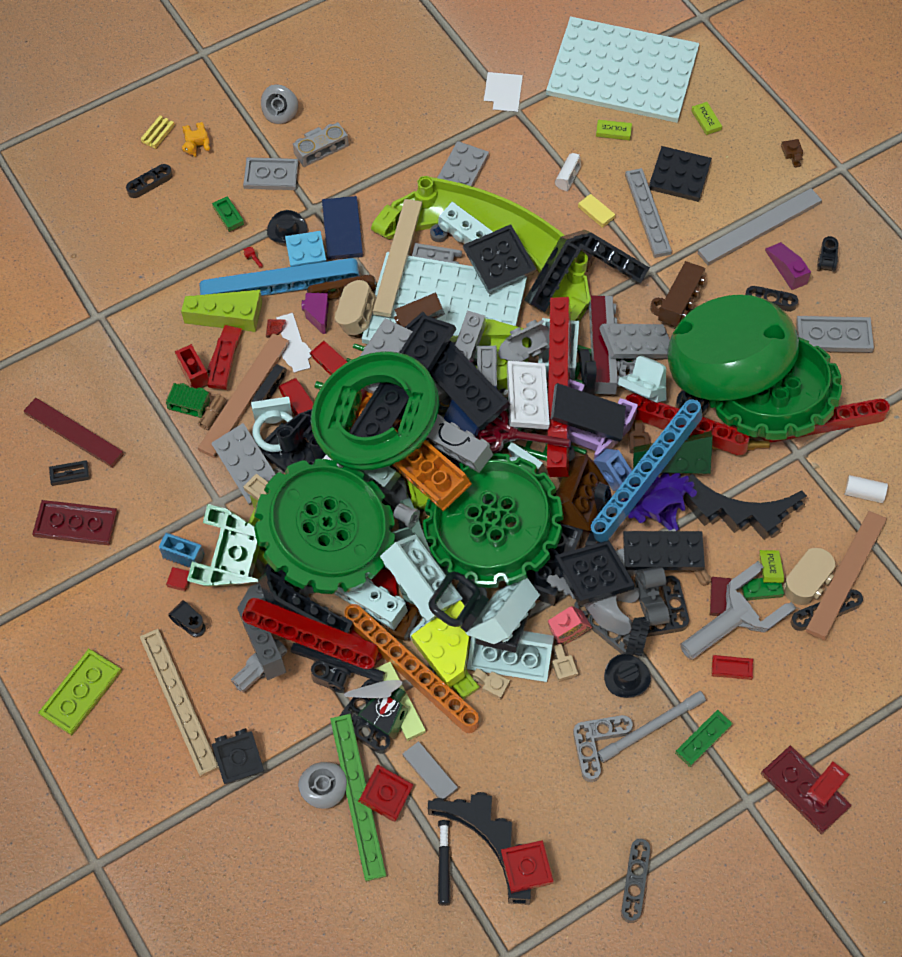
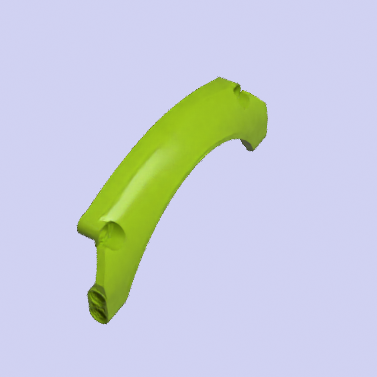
(495, 213)

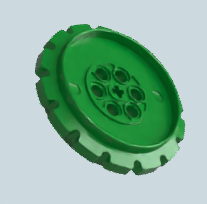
(793, 403)
(520, 546)
(299, 553)

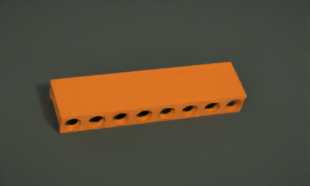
(429, 471)

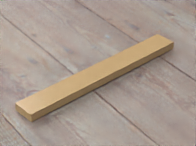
(397, 258)
(179, 703)

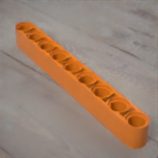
(416, 675)

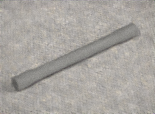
(614, 748)

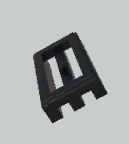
(69, 476)

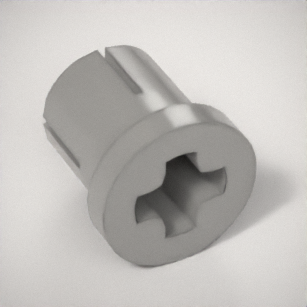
(407, 515)

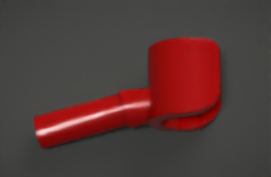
(249, 252)

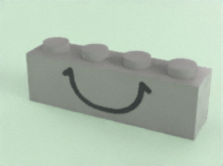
(459, 444)

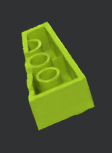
(222, 309)

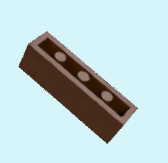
(682, 293)

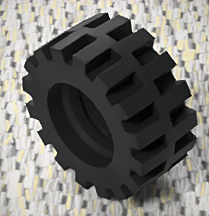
(638, 637)

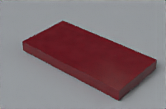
(75, 522)
(792, 779)

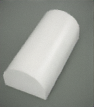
(568, 172)
(866, 489)

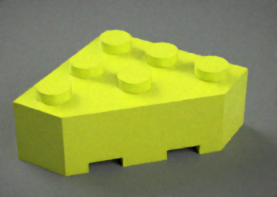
(444, 646)

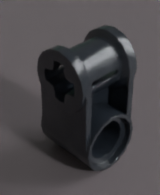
(828, 256)
(188, 619)
(334, 676)

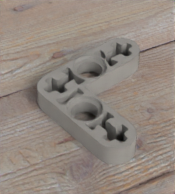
(593, 735)

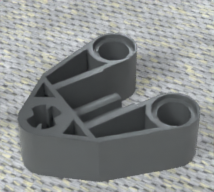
(651, 603)

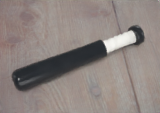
(444, 883)

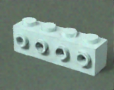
(461, 224)
(376, 603)

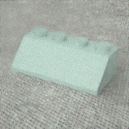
(418, 575)
(504, 612)
(528, 662)

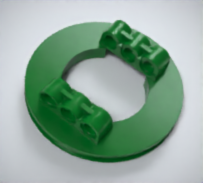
(341, 396)

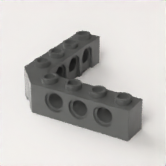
(262, 640)

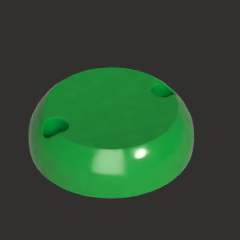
(732, 348)

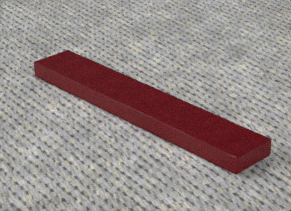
(73, 432)

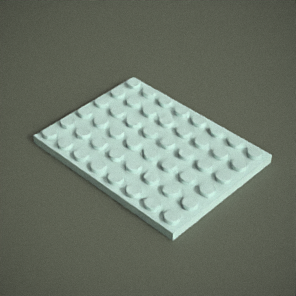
(623, 69)
(457, 290)

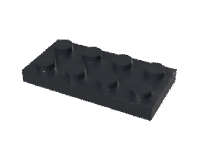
(663, 549)

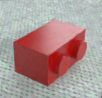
(192, 367)

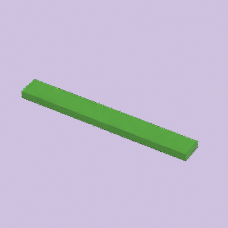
(361, 815)

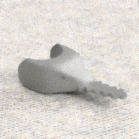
(605, 610)

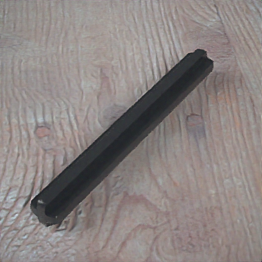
(309, 653)

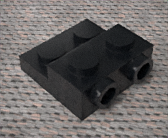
(237, 756)

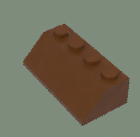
(578, 493)

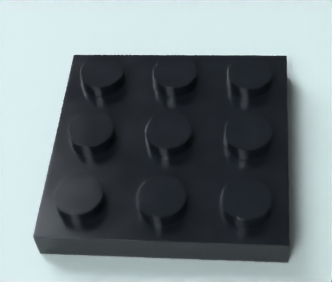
(680, 173)
(499, 258)
(594, 572)

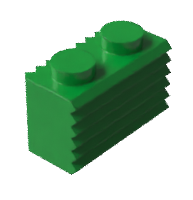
(188, 400)

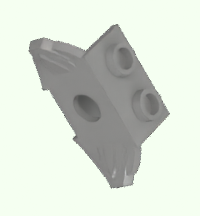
(513, 349)

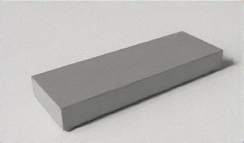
(430, 771)

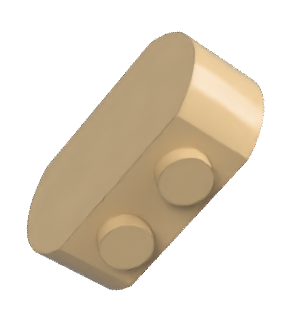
(355, 307)
(809, 576)

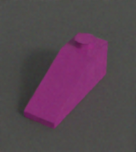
(789, 265)

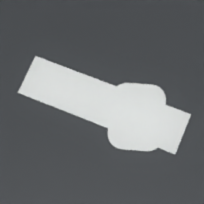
(297, 352)

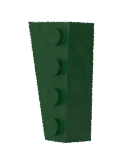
(691, 457)

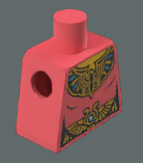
(568, 625)

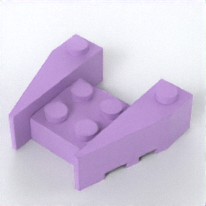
(595, 441)

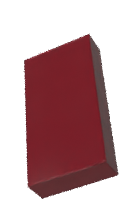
(718, 595)

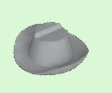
(279, 104)
(323, 784)

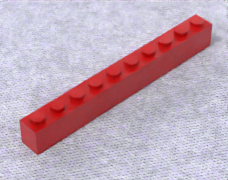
(558, 373)

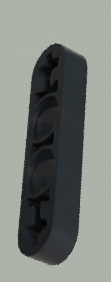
(802, 614)

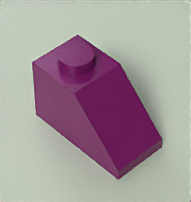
(316, 310)

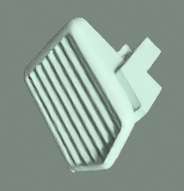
(647, 379)

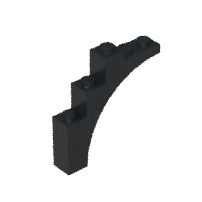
(737, 514)
(477, 817)

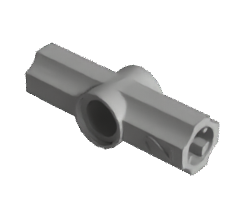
(253, 671)

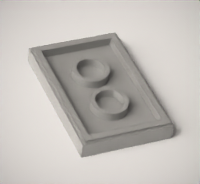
(271, 173)

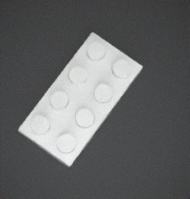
(527, 395)

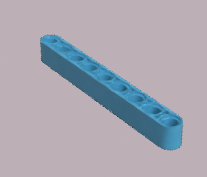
(283, 279)
(645, 479)

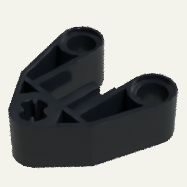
(295, 431)

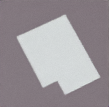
(503, 91)

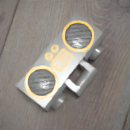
(320, 143)

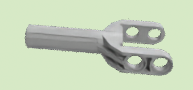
(737, 614)

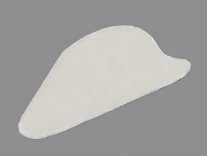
(377, 690)

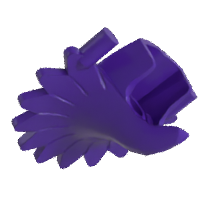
(663, 500)

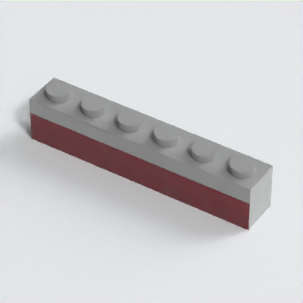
(602, 312)

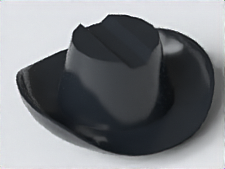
(285, 224)
(626, 676)

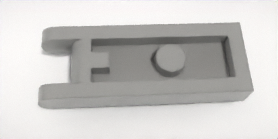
(436, 253)

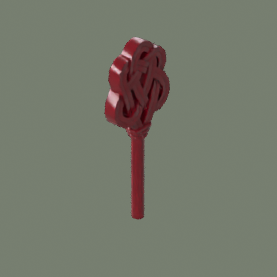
(493, 435)

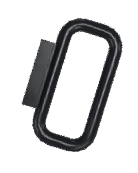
(470, 611)

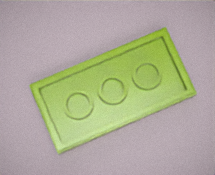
(80, 692)

